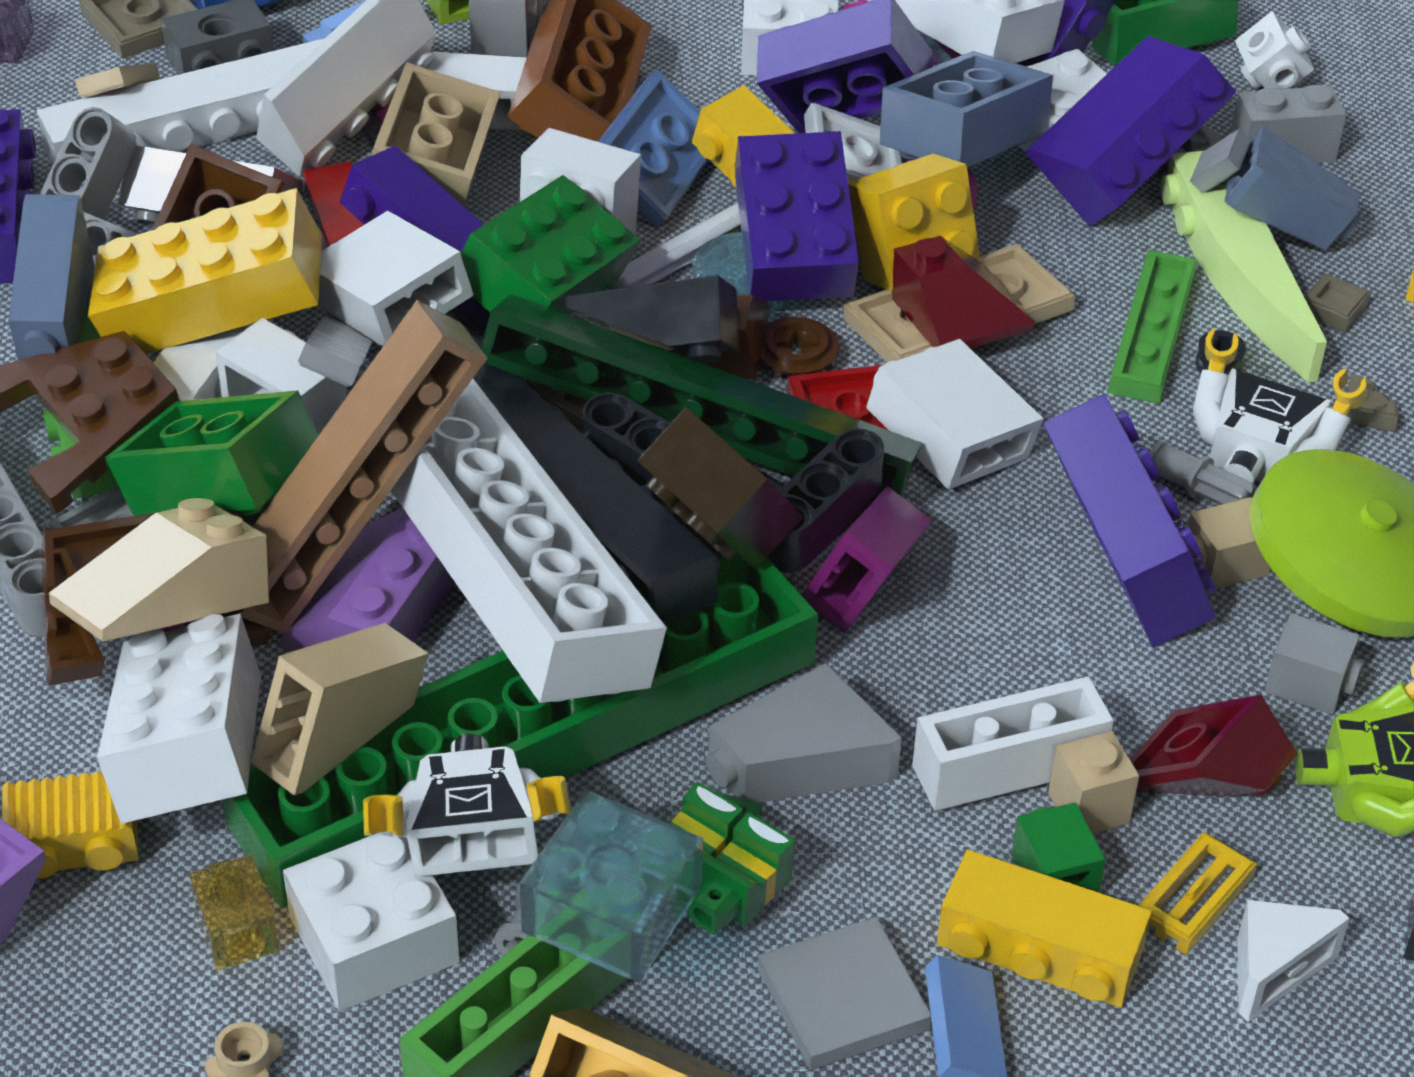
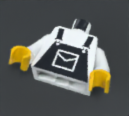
(1262, 421)
(468, 809)

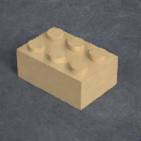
(440, 126)

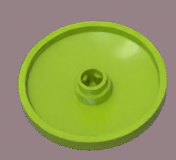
(1340, 537)

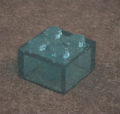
(611, 885)

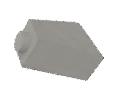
(803, 742)

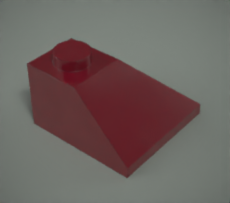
(953, 295)
(1215, 751)

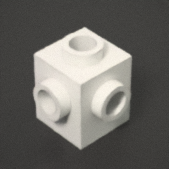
(1274, 54)

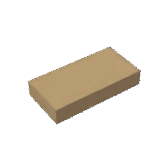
(116, 79)

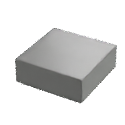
(1220, 161)

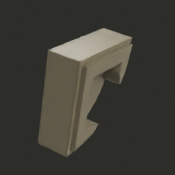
(1376, 411)

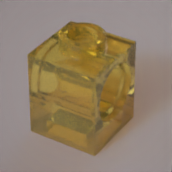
(234, 912)

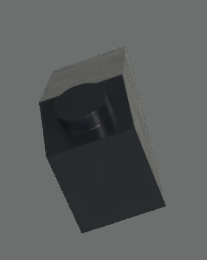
(681, 316)

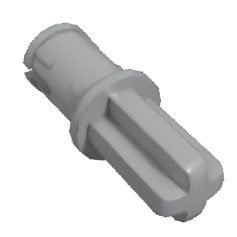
(1199, 475)

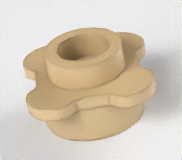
(243, 1040)

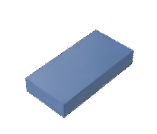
(964, 1019)

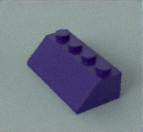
(1129, 125)

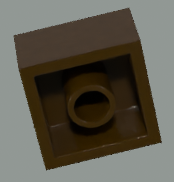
(717, 491)

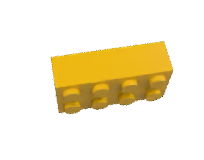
(209, 273)

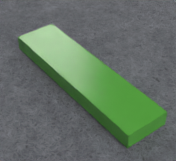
(1153, 327)

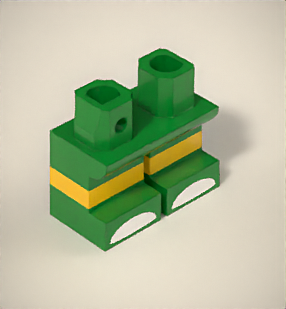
(741, 859)

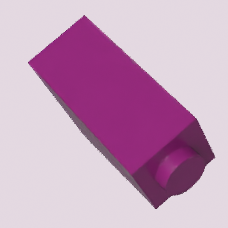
(865, 559)

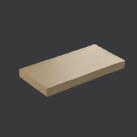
(895, 337)

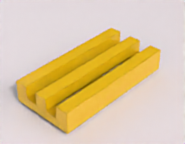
(1171, 923)

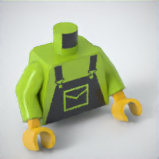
(1369, 762)

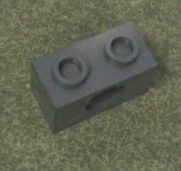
(216, 35)

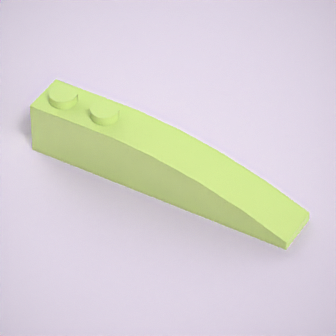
(1245, 267)

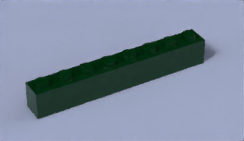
(747, 415)

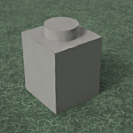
(1314, 664)

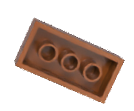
(580, 67)

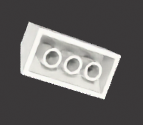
(343, 81)

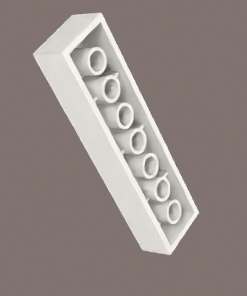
(527, 559)

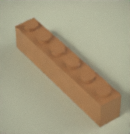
(361, 457)

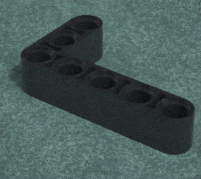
(825, 492)

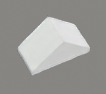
(1283, 949)

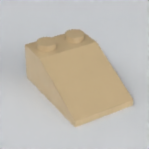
(169, 573)

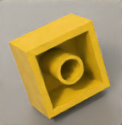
(908, 205)

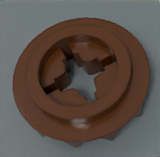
(815, 340)

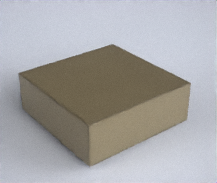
(1336, 302)

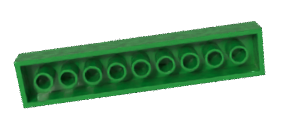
(705, 661)

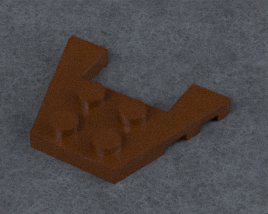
(98, 396)
(70, 648)

